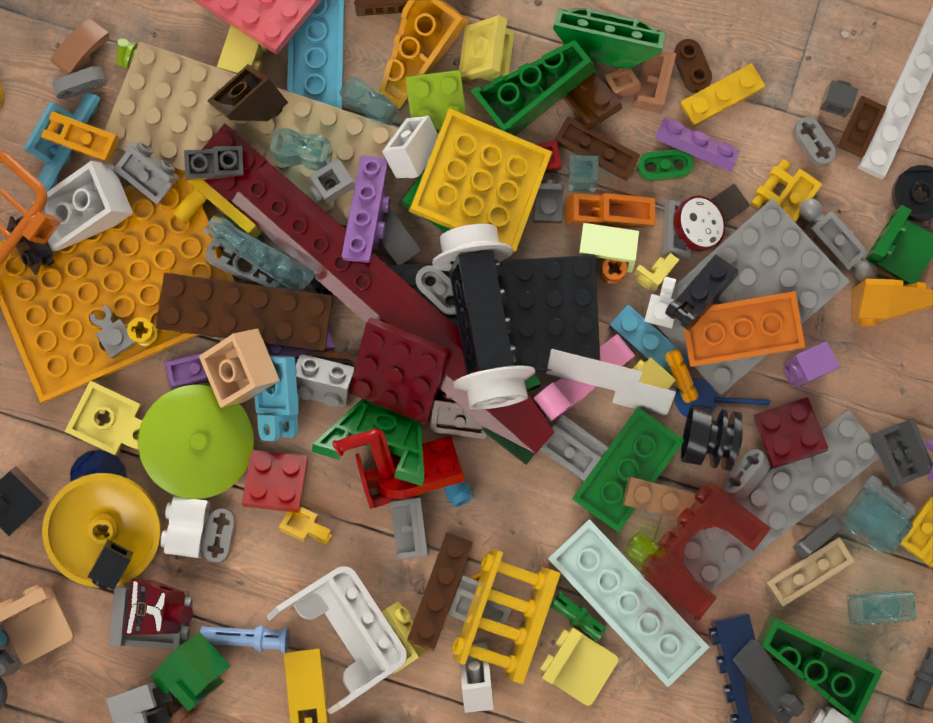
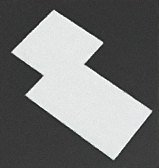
(613, 377)

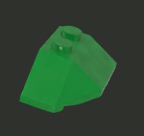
(609, 37)

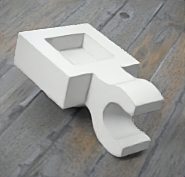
(659, 304)

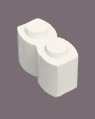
(186, 527)

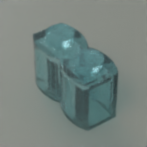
(366, 99)
(296, 149)

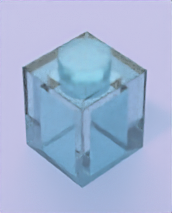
(582, 173)

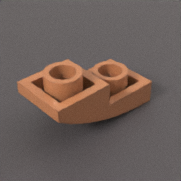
(77, 47)

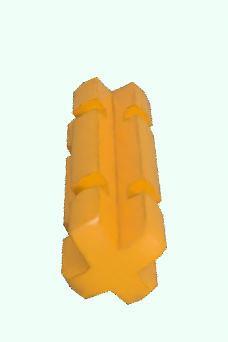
(682, 376)

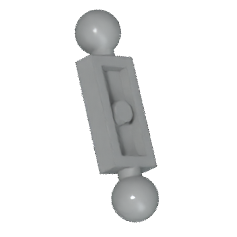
(838, 240)

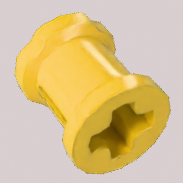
(138, 325)

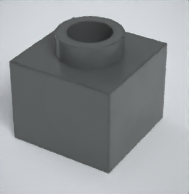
(839, 98)

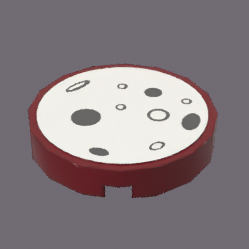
(699, 223)

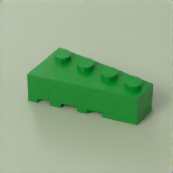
(535, 87)
(831, 671)

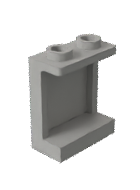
(118, 623)

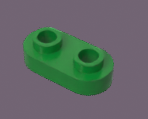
(664, 166)

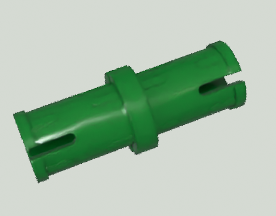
(578, 616)

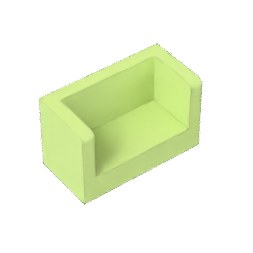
(609, 243)

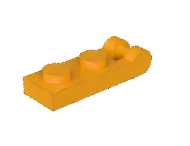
(81, 137)

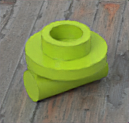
(125, 53)

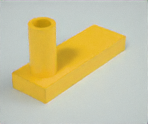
(200, 194)

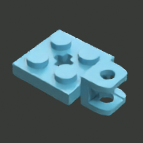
(279, 402)

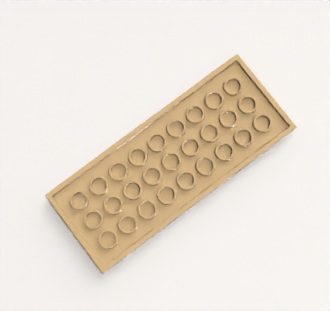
(169, 112)

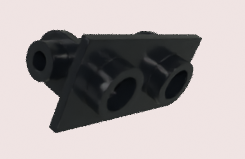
(31, 253)

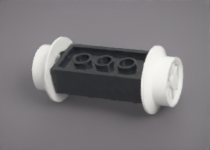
(473, 265)

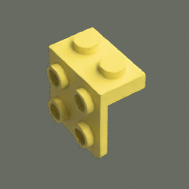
(578, 666)

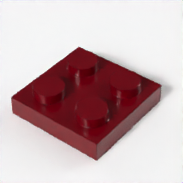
(790, 432)

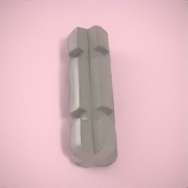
(889, 497)

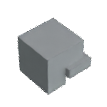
(141, 705)

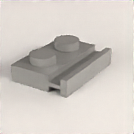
(574, 448)
(463, 598)

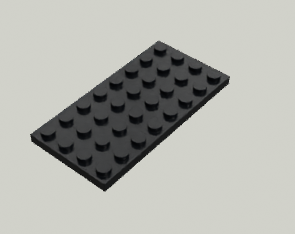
(547, 303)

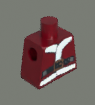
(155, 609)

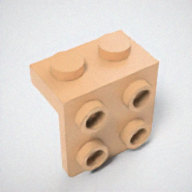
(35, 623)

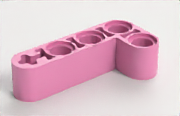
(566, 393)

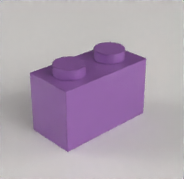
(810, 365)

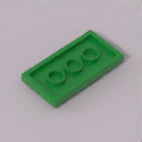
(637, 452)

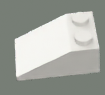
(86, 204)

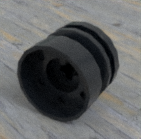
(718, 438)

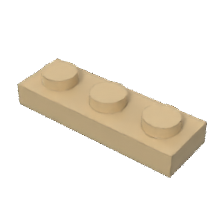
(809, 571)

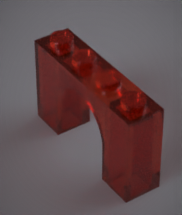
(710, 510)

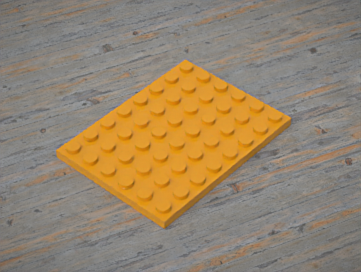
(110, 269)

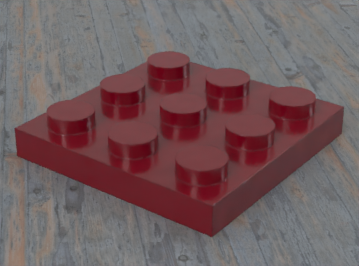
(398, 370)

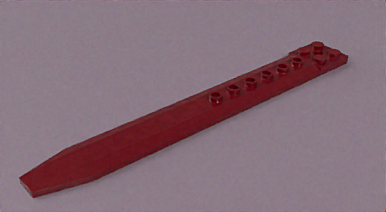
(365, 288)

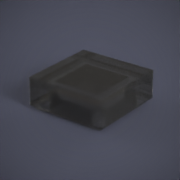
(731, 202)

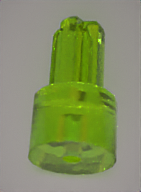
(640, 547)

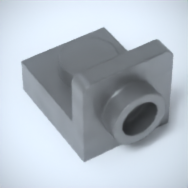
(549, 202)

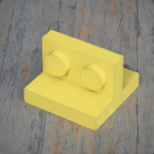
(486, 49)

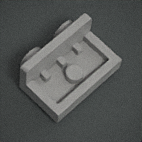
(145, 172)
(323, 381)

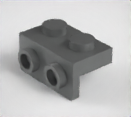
(902, 452)

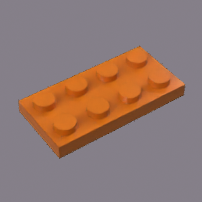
(746, 329)

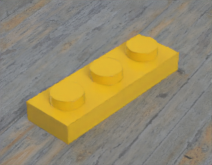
(722, 95)

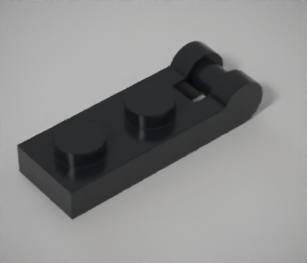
(702, 292)

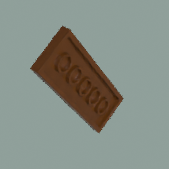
(229, 307)

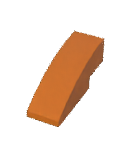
(609, 210)

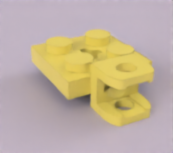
(123, 424)

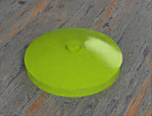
(194, 444)

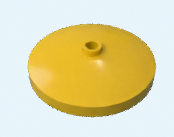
(73, 520)

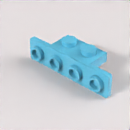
(53, 154)

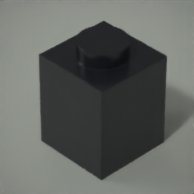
(110, 565)

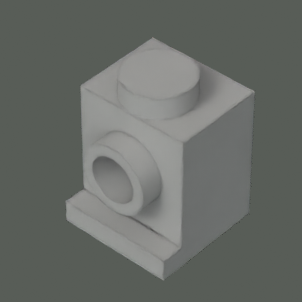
(335, 173)

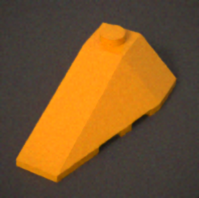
(421, 42)
(887, 299)

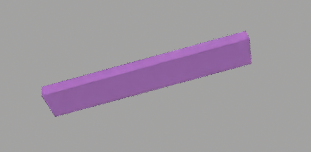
(190, 370)

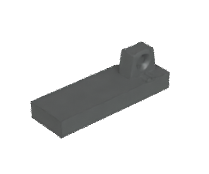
(768, 682)

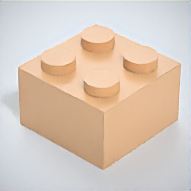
(239, 368)

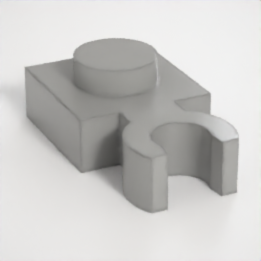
(113, 334)

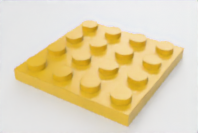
(480, 178)

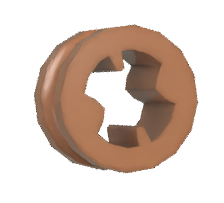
(183, 715)

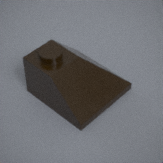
(249, 97)

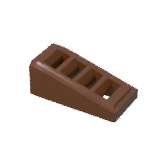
(379, 7)

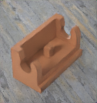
(654, 82)

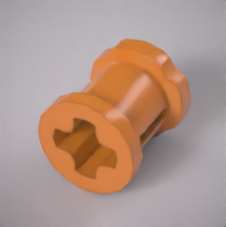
(615, 278)

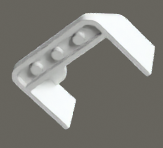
(357, 624)

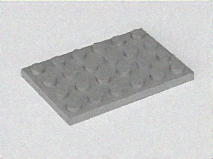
(771, 260)

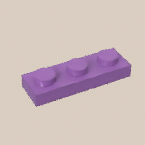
(697, 144)

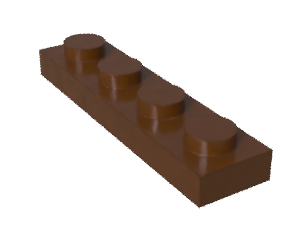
(439, 592)

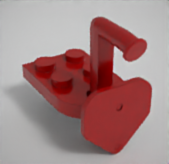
(439, 464)

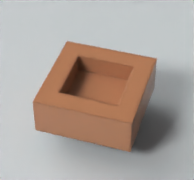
(622, 83)

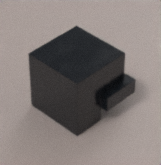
(18, 500)

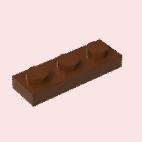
(585, 142)

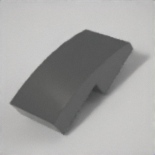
(213, 163)
(398, 240)

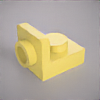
(661, 269)

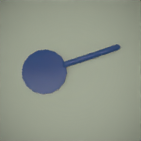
(708, 398)

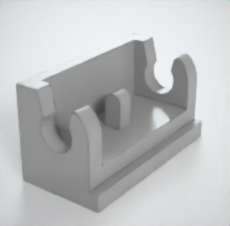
(409, 528)

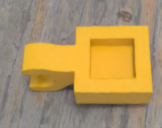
(303, 525)

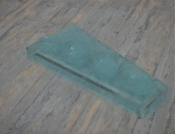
(267, 259)

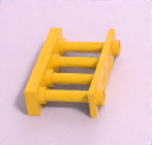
(524, 637)

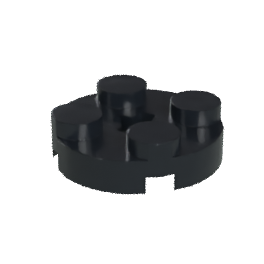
(904, 190)

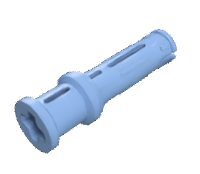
(259, 638)

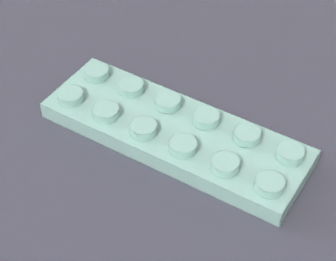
(628, 603)

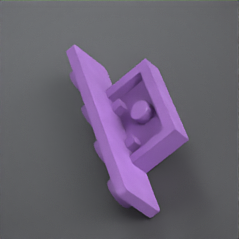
(367, 210)

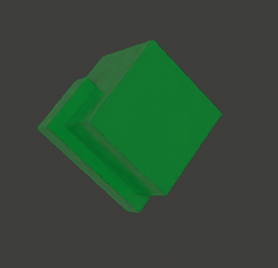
(191, 671)

